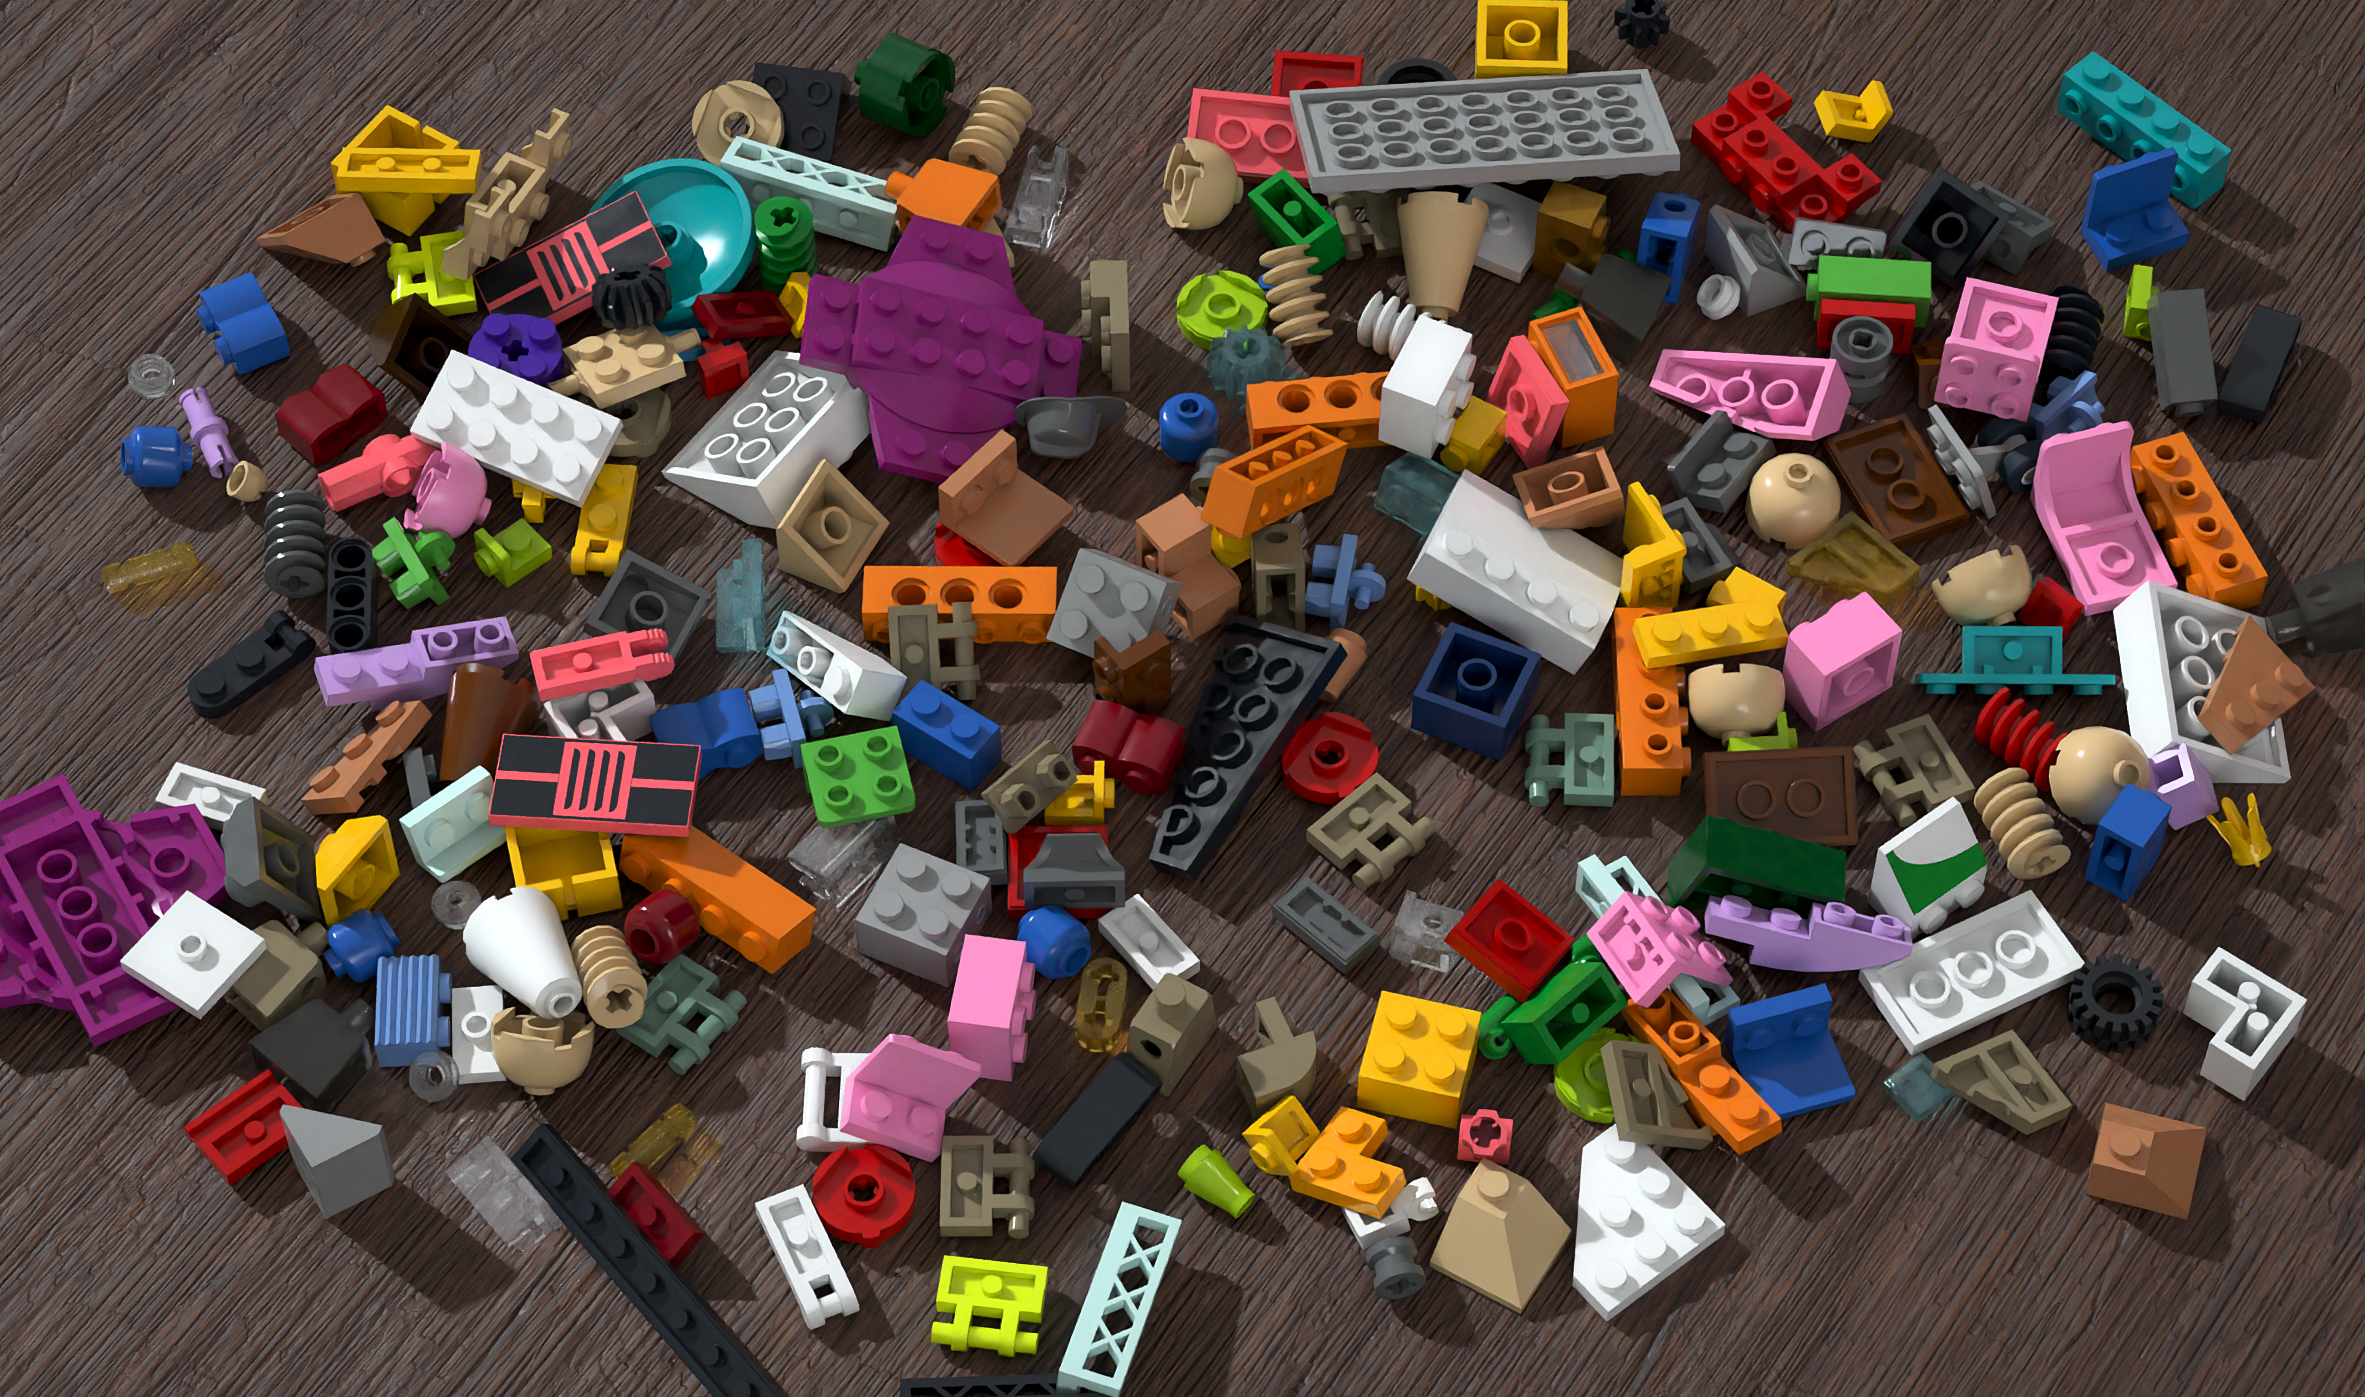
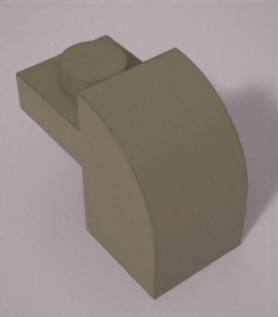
(1283, 1064)

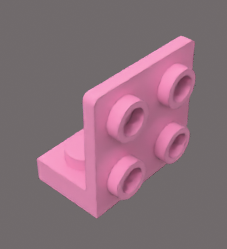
(1652, 945)
(903, 1095)

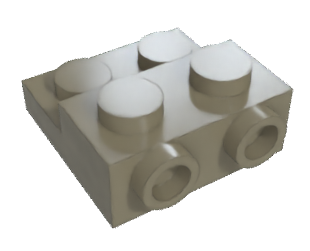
(1108, 318)

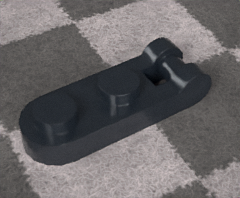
(249, 667)

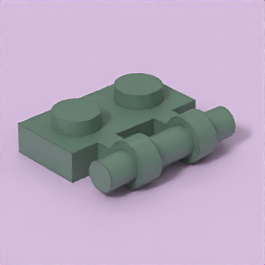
(1588, 760)
(671, 1003)

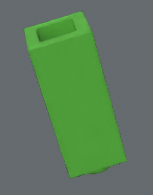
(1872, 282)

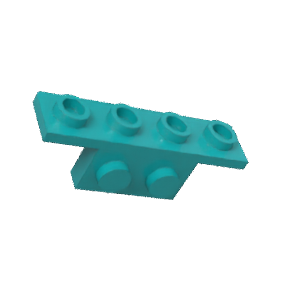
(2012, 657)

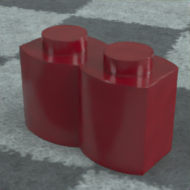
(331, 414)
(1135, 746)

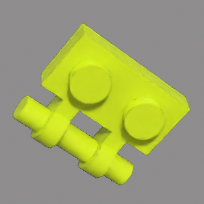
(440, 290)
(989, 1290)

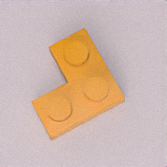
(1341, 1168)

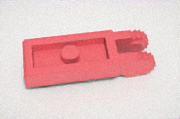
(600, 663)

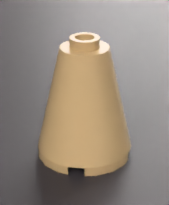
(1439, 248)

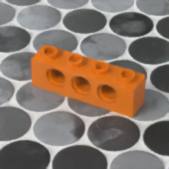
(1336, 405)
(1273, 481)
(1026, 591)

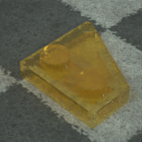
(1855, 560)

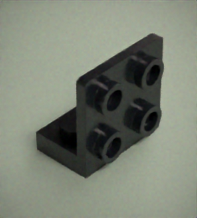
(808, 104)

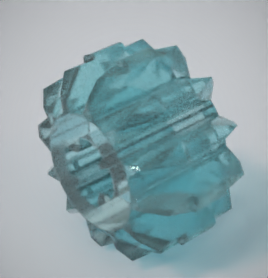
(1244, 359)

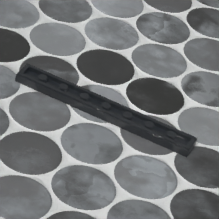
(641, 1269)

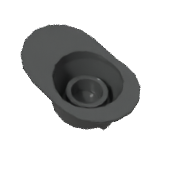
(1066, 425)

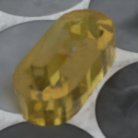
(1111, 1005)

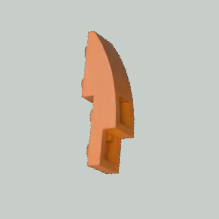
(1694, 1059)

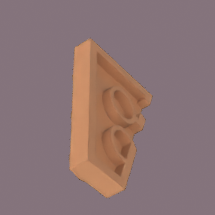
(2252, 688)
(338, 787)

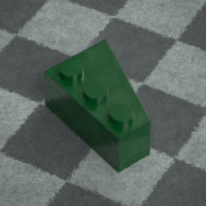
(1756, 866)

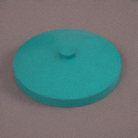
(701, 223)

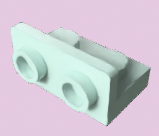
(454, 826)

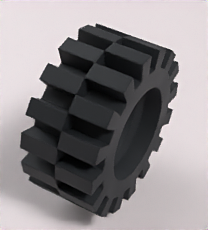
(2119, 979)

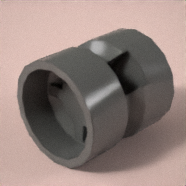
(1864, 354)

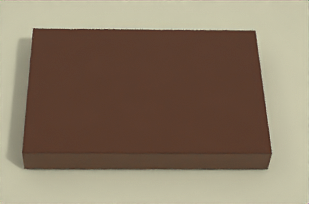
(1895, 481)
(1786, 790)

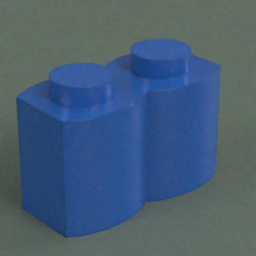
(243, 324)
(717, 723)

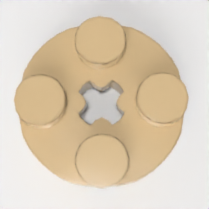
(727, 104)

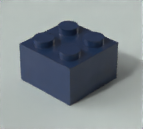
(1475, 691)

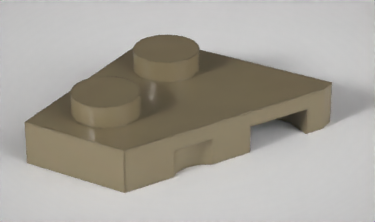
(2004, 1082)
(1648, 1099)

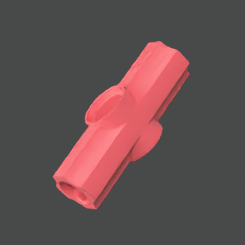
(386, 466)

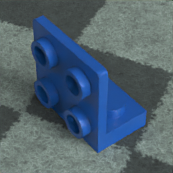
(2130, 211)
(1788, 1052)

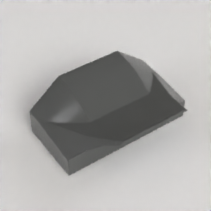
(1707, 551)
(1074, 874)

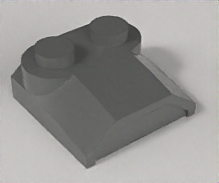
(645, 599)
(269, 861)

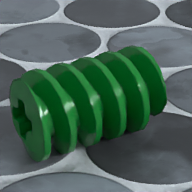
(784, 241)

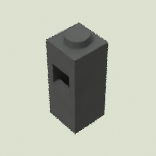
(2182, 351)

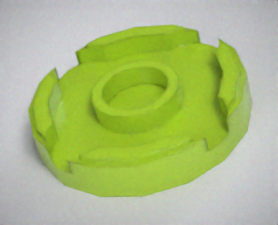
(1219, 302)
(1582, 1078)

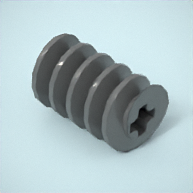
(295, 544)

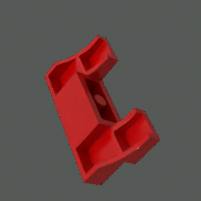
(1772, 166)

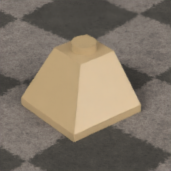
(1500, 1236)

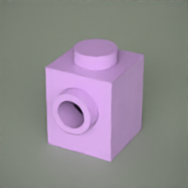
(2183, 784)

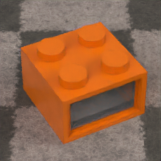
(1583, 372)

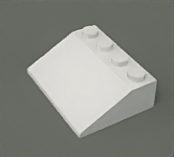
(772, 439)
(1522, 580)
(2169, 660)

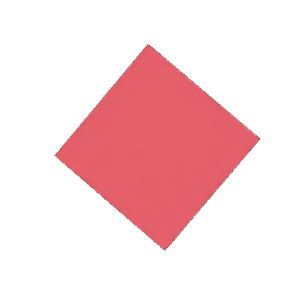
(1531, 401)

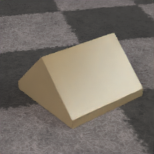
(828, 530)

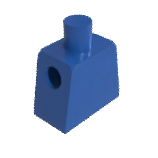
(1671, 228)

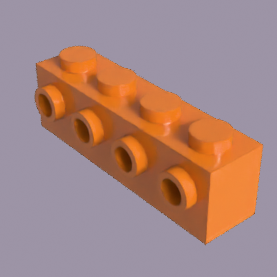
(2195, 523)
(1647, 714)
(727, 894)

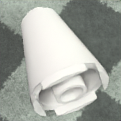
(525, 951)

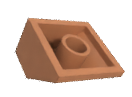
(330, 232)
(1571, 492)
(2146, 1161)

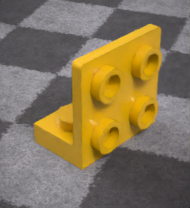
(1656, 554)

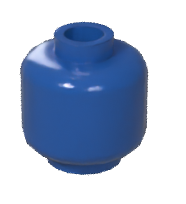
(1188, 426)
(155, 456)
(1054, 941)
(358, 945)

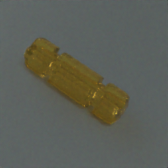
(149, 567)
(655, 1140)

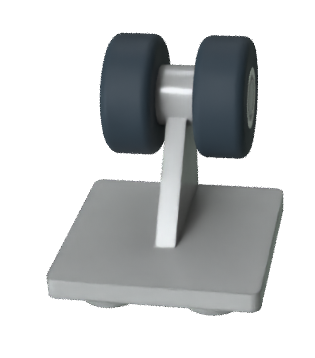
(2003, 448)

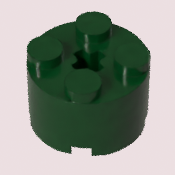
(905, 85)

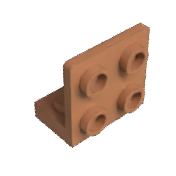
(1000, 505)

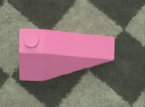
(1759, 392)

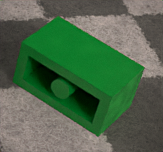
(1296, 218)
(1564, 1013)

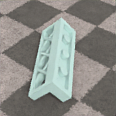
(836, 211)
(1600, 891)
(1101, 1302)

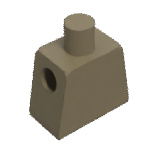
(1280, 557)
(282, 976)
(1178, 1022)

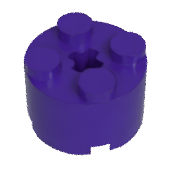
(521, 347)

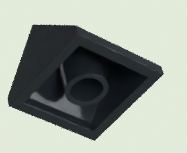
(1948, 227)

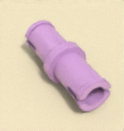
(208, 432)

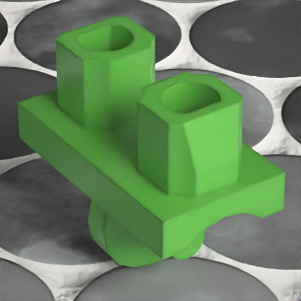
(419, 557)

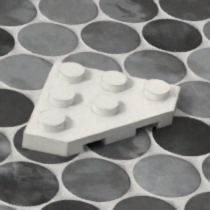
(1633, 1223)

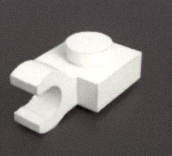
(1412, 1202)

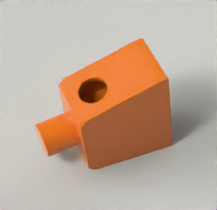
(946, 194)

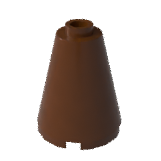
(477, 716)

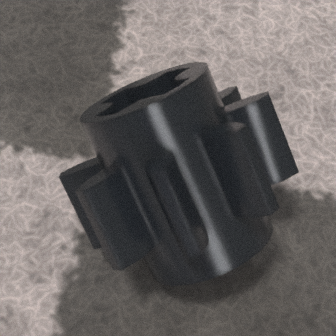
(1642, 22)

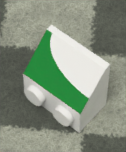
(1929, 870)

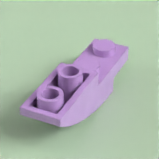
(415, 668)
(1826, 942)

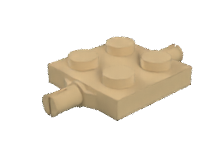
(624, 363)

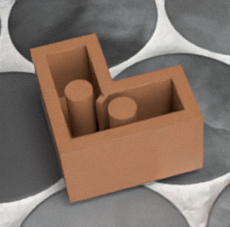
(1178, 546)

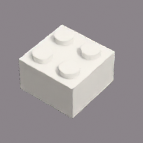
(1426, 387)

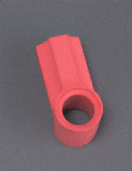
(1485, 1137)

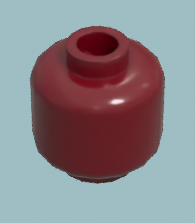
(661, 926)

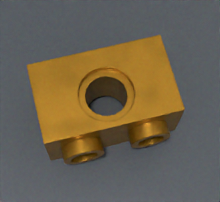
(1570, 229)

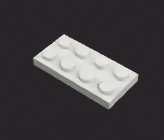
(517, 428)
(1972, 972)

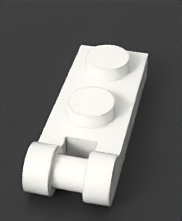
(806, 1255)

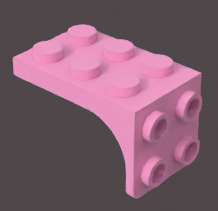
(1995, 349)
(2094, 516)

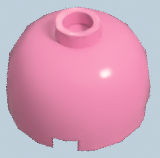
(449, 494)

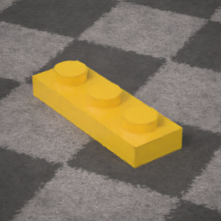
(409, 170)
(1710, 633)

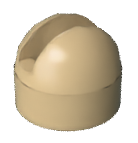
(247, 482)

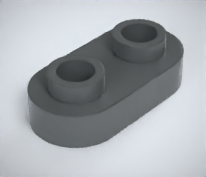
(420, 774)

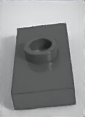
(981, 840)
(1325, 924)

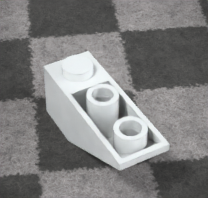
(836, 668)

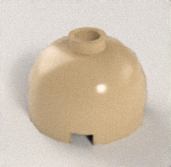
(1202, 185)
(1792, 500)
(1986, 589)
(1735, 702)
(2094, 771)
(541, 1050)

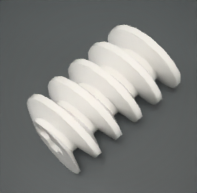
(1385, 326)

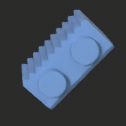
(411, 1008)

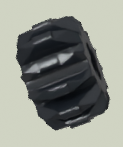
(631, 296)

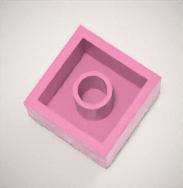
(1840, 660)
(992, 1005)

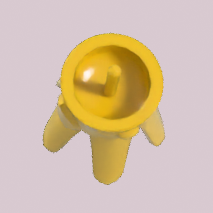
(2246, 843)

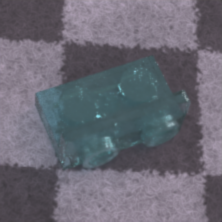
(1415, 491)
(742, 602)

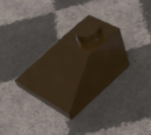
(414, 343)

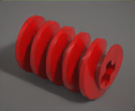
(2018, 737)

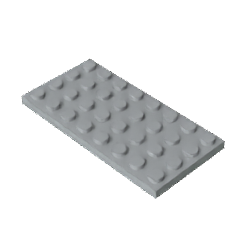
(1482, 131)

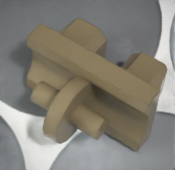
(1030, 786)

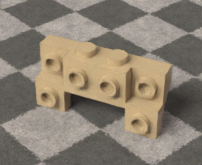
(508, 201)

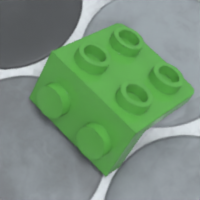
(857, 777)

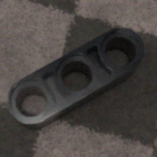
(2259, 364)
(352, 597)
(1097, 1120)

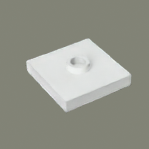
(1509, 232)
(193, 954)

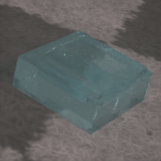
(1916, 1089)

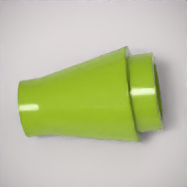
(1213, 1179)

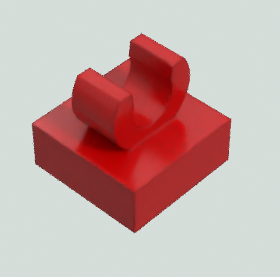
(721, 367)
(2051, 606)

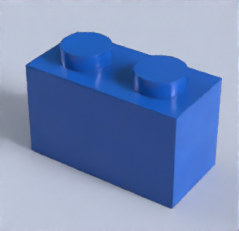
(947, 735)
(2128, 842)

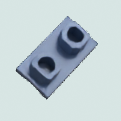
(2070, 407)
(1340, 564)
(779, 701)

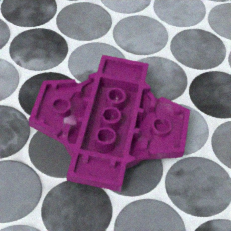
(937, 347)
(85, 894)

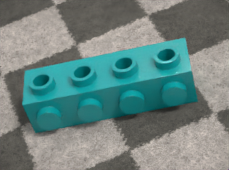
(2138, 122)

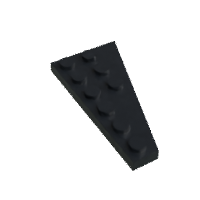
(1242, 724)

